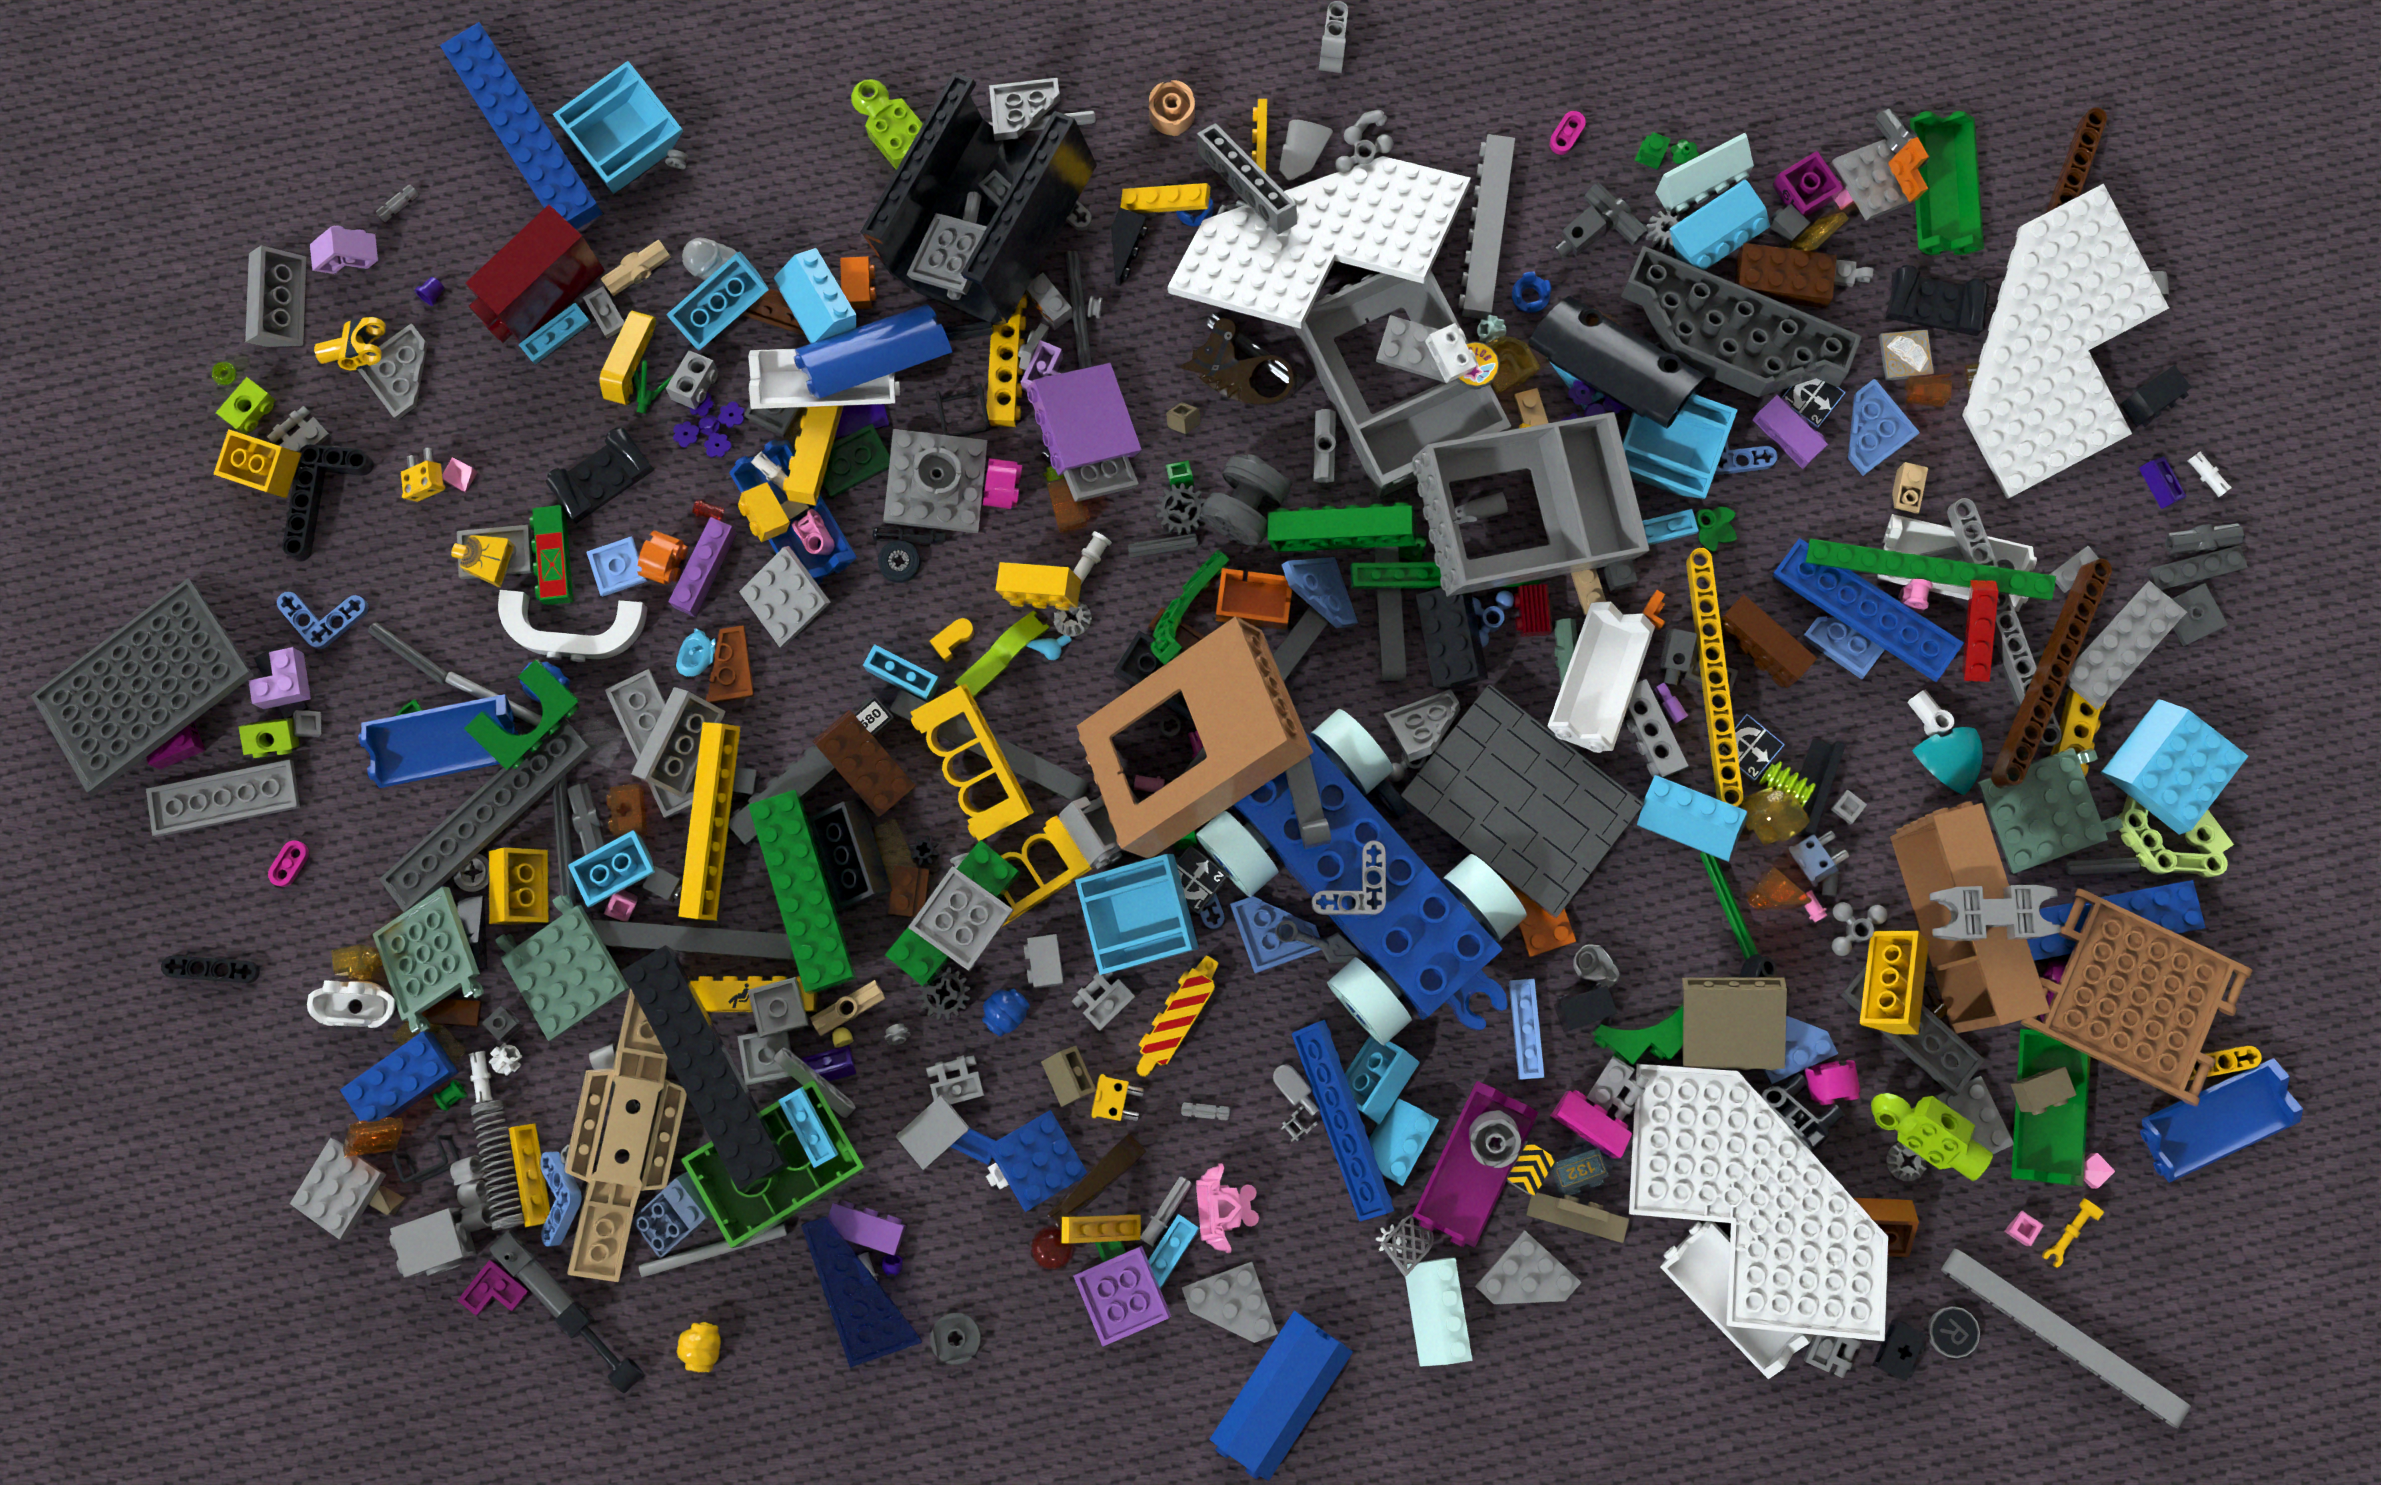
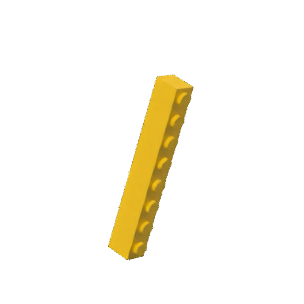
(709, 821)

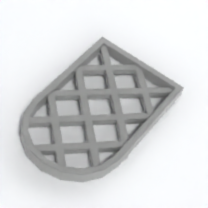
(1393, 1255)

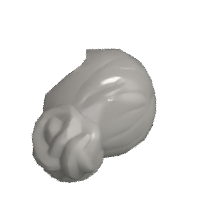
(1595, 964)

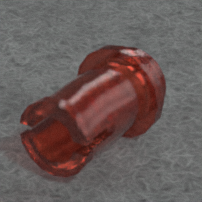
(707, 510)

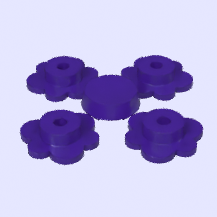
(1586, 399)
(710, 426)

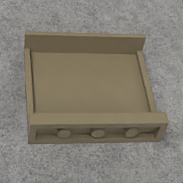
(1734, 1023)

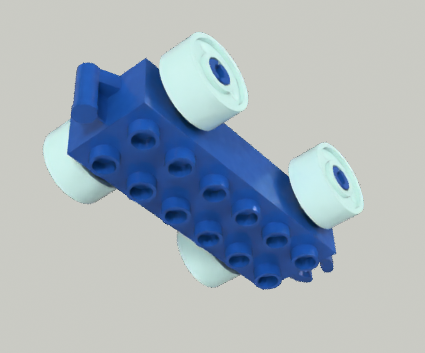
(1429, 933)

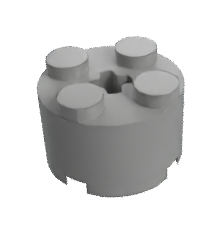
(1488, 1151)

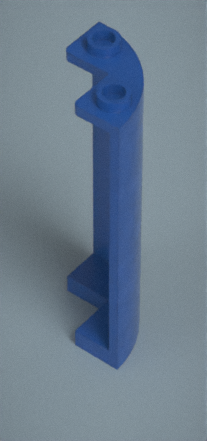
(872, 351)
(430, 741)
(2223, 1122)

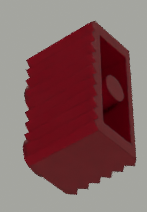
(1533, 610)

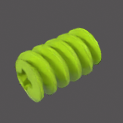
(1788, 783)

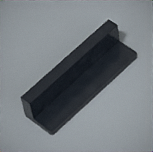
(1820, 769)

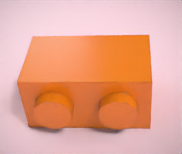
(857, 281)

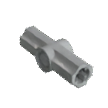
(1324, 459)

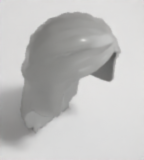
(705, 256)

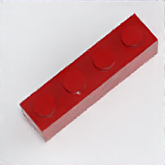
(1980, 630)

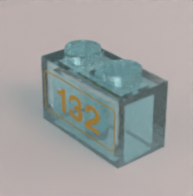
(1579, 1171)

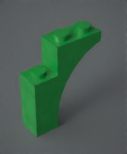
(1629, 1045)

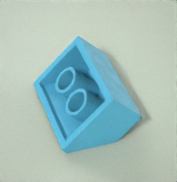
(612, 868)
(1379, 1077)
(1401, 1139)

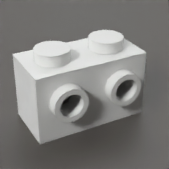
(1451, 352)

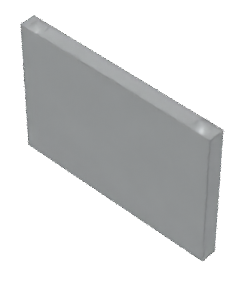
(932, 1132)

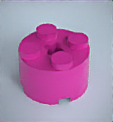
(1001, 482)
(1833, 1081)

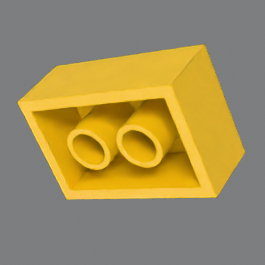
(257, 463)
(1038, 585)

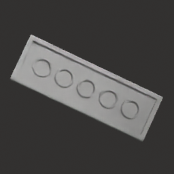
(2123, 644)
(638, 707)
(222, 798)

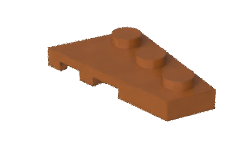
(731, 669)

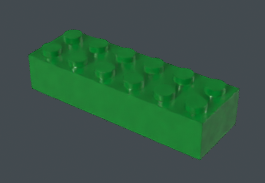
(1342, 528)
(921, 958)

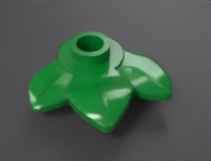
(1718, 528)

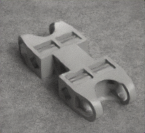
(2016, 911)

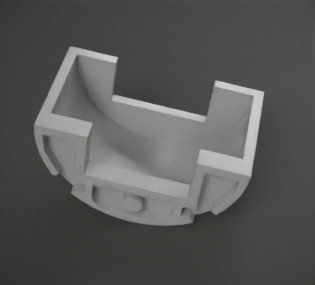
(1092, 831)

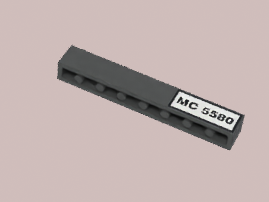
(808, 772)

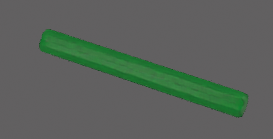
(1729, 905)

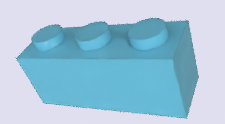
(901, 673)

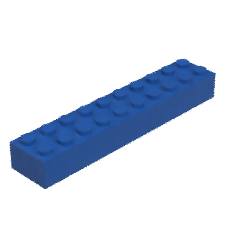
(519, 126)

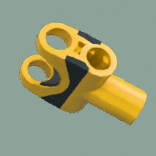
(353, 346)

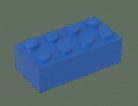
(400, 1079)

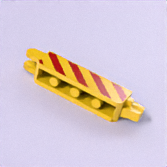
(1178, 1017)

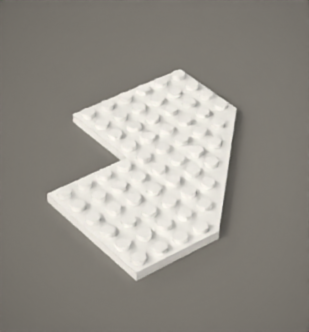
(1373, 217)
(2036, 385)
(1798, 1239)

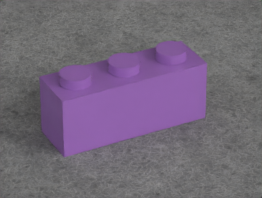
(1790, 431)
(867, 1228)

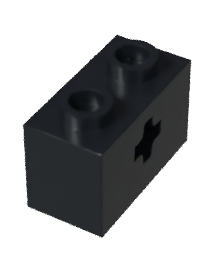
(1888, 1357)

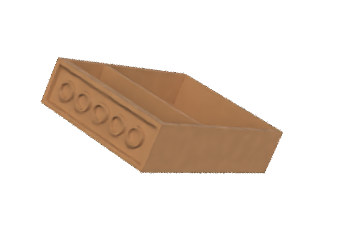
(1240, 718)
(1978, 980)

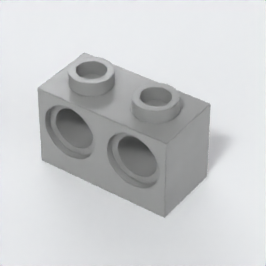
(688, 378)

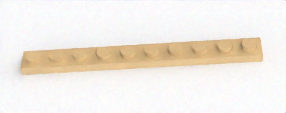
(1586, 581)

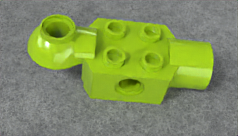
(890, 122)
(1933, 1133)

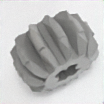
(1656, 228)

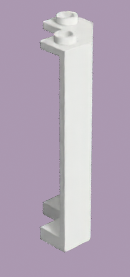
(780, 384)
(1601, 677)

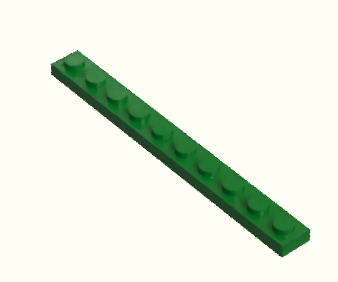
(1928, 568)

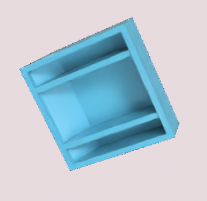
(619, 127)
(1685, 453)
(2174, 765)
(1136, 914)

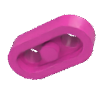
(1566, 133)
(287, 862)

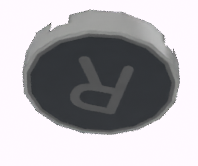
(1953, 1332)

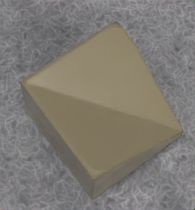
(1183, 418)
(794, 509)
(386, 1201)

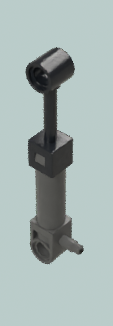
(569, 1314)

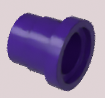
(430, 291)

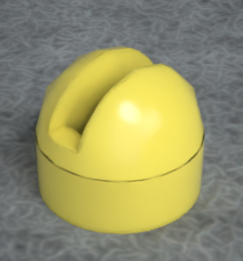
(841, 1037)

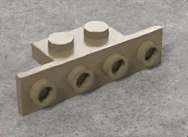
(1578, 1216)

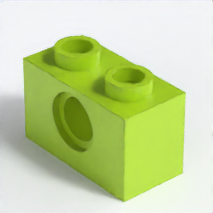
(234, 407)
(254, 737)

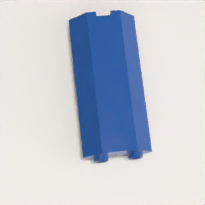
(749, 476)
(1280, 1396)

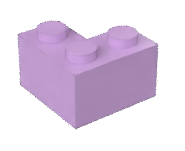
(342, 248)
(1044, 363)
(287, 682)

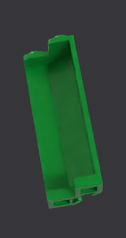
(1951, 207)

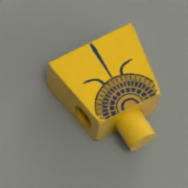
(485, 557)

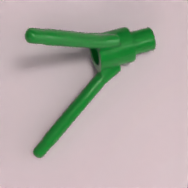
(645, 396)

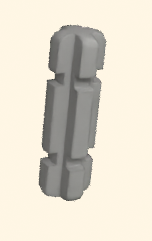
(397, 203)
(1205, 1111)

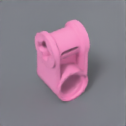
(811, 530)
(1916, 594)

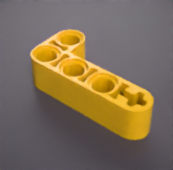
(625, 357)

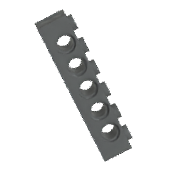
(1247, 179)

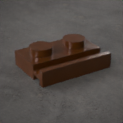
(908, 890)

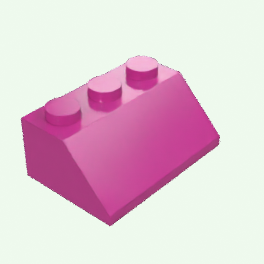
(1592, 1124)

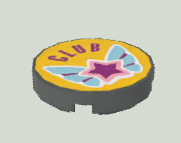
(1486, 368)

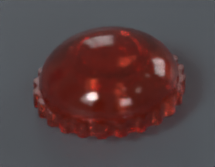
(1049, 1249)

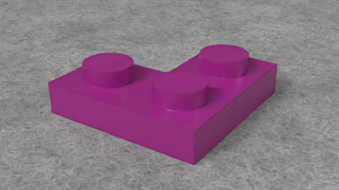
(490, 1283)

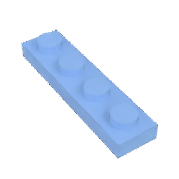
(1526, 1029)

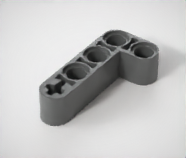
(1307, 805)

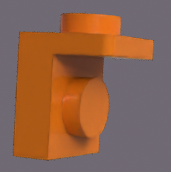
(1653, 607)

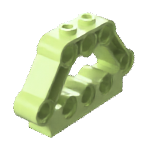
(2211, 847)

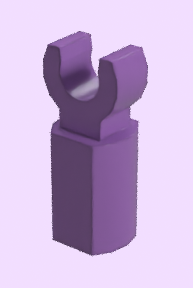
(1670, 704)

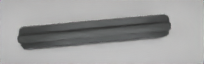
(408, 652)

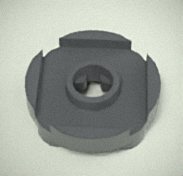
(944, 1329)

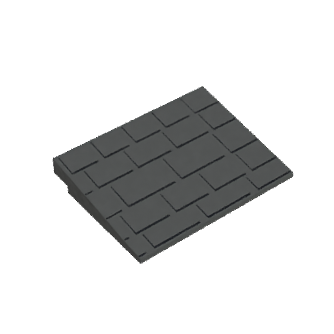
(1522, 801)

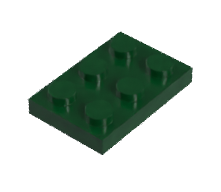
(855, 460)

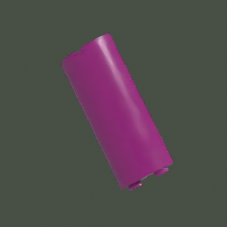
(1461, 1188)

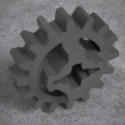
(1172, 513)
(941, 1005)

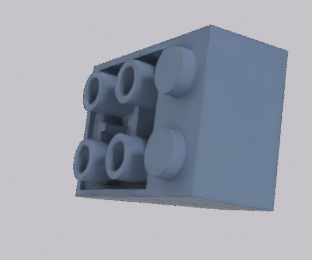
(672, 1215)

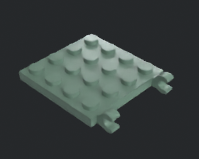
(2047, 811)
(427, 957)
(563, 970)

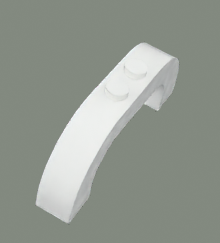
(621, 635)

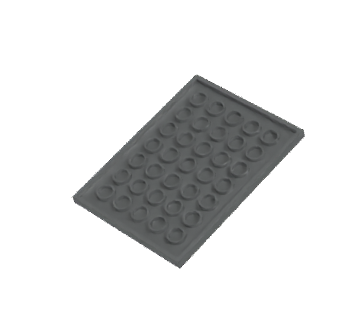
(141, 686)

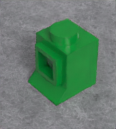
(1652, 150)

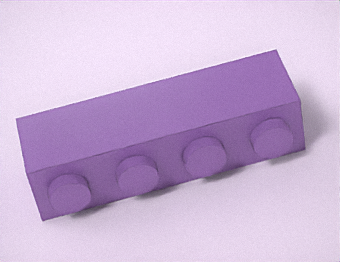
(702, 567)

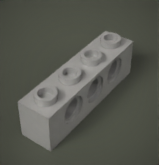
(1664, 738)

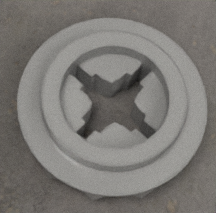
(1071, 627)
(481, 880)
(1895, 1160)

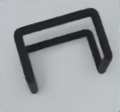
(980, 392)
(417, 1177)

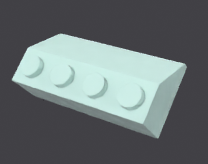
(1705, 175)
(1438, 1313)

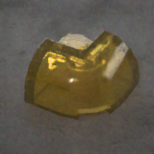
(1515, 363)
(1774, 815)

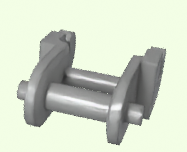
(1291, 1131)

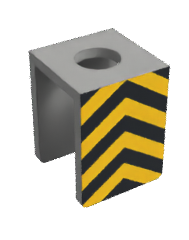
(1530, 1168)

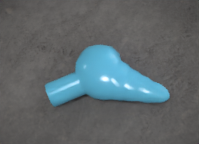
(1050, 647)

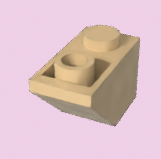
(1909, 487)

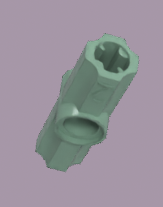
(1565, 644)

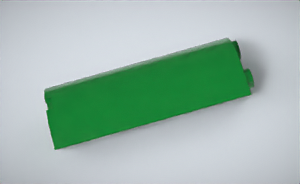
(2051, 1143)

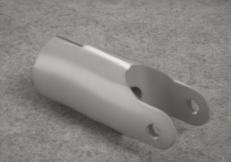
(1482, 508)

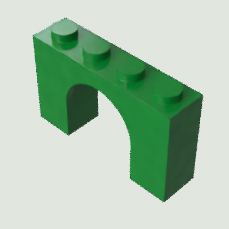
(509, 747)

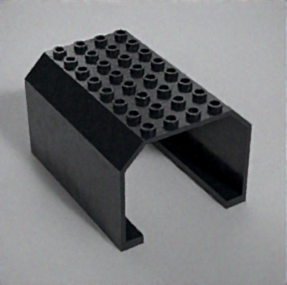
(948, 162)

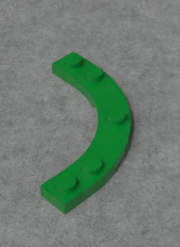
(1166, 646)

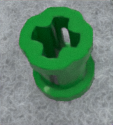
(450, 1095)

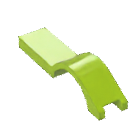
(1002, 653)

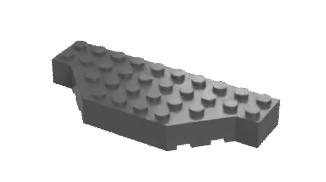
(1736, 331)

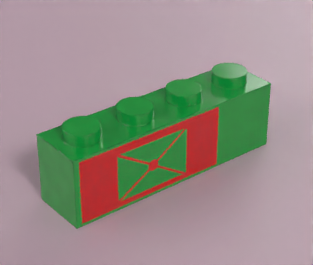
(552, 555)

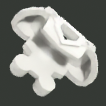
(331, 1004)

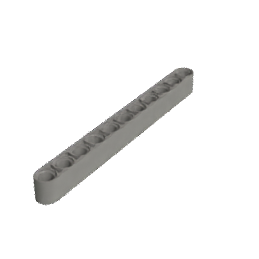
(2004, 609)
(2067, 1338)

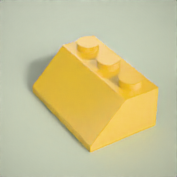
(518, 886)

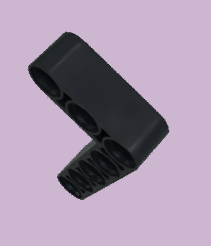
(313, 492)

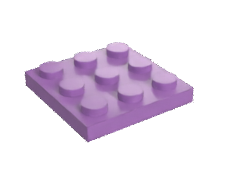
(1122, 1296)

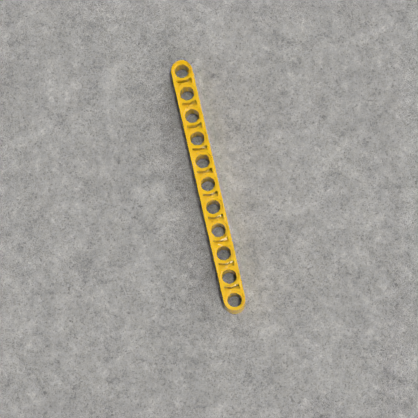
(1718, 667)

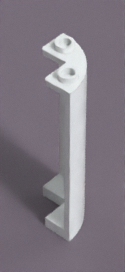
(1919, 537)
(1702, 1272)

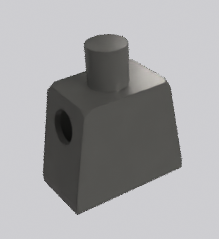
(1587, 226)
(1680, 644)

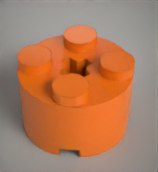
(662, 558)

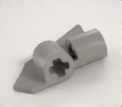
(1302, 147)

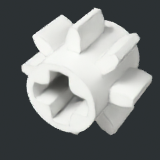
(505, 1059)
(996, 1177)
(1398, 1240)

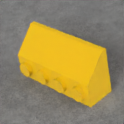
(1894, 981)

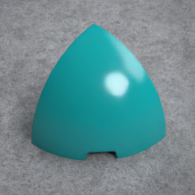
(1953, 758)

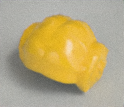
(699, 1347)

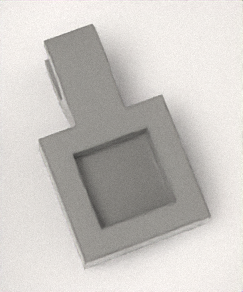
(1847, 273)

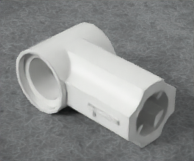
(1931, 713)

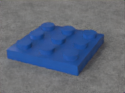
(1037, 1160)

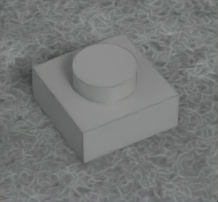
(307, 723)
(1848, 807)

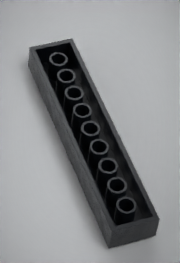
(705, 1069)

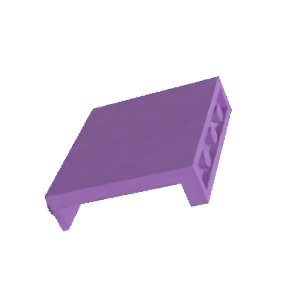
(1083, 417)

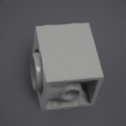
(432, 1243)

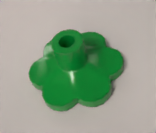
(1684, 152)

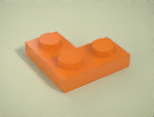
(1905, 168)

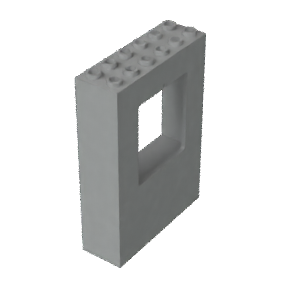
(1396, 434)
(1579, 488)

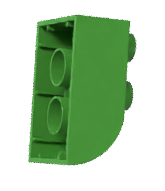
(752, 1213)

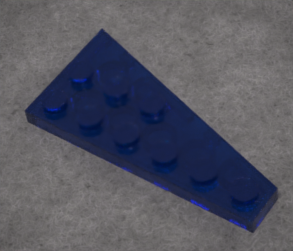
(860, 1307)

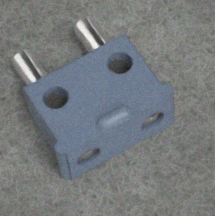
(1814, 859)

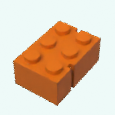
(1259, 601)

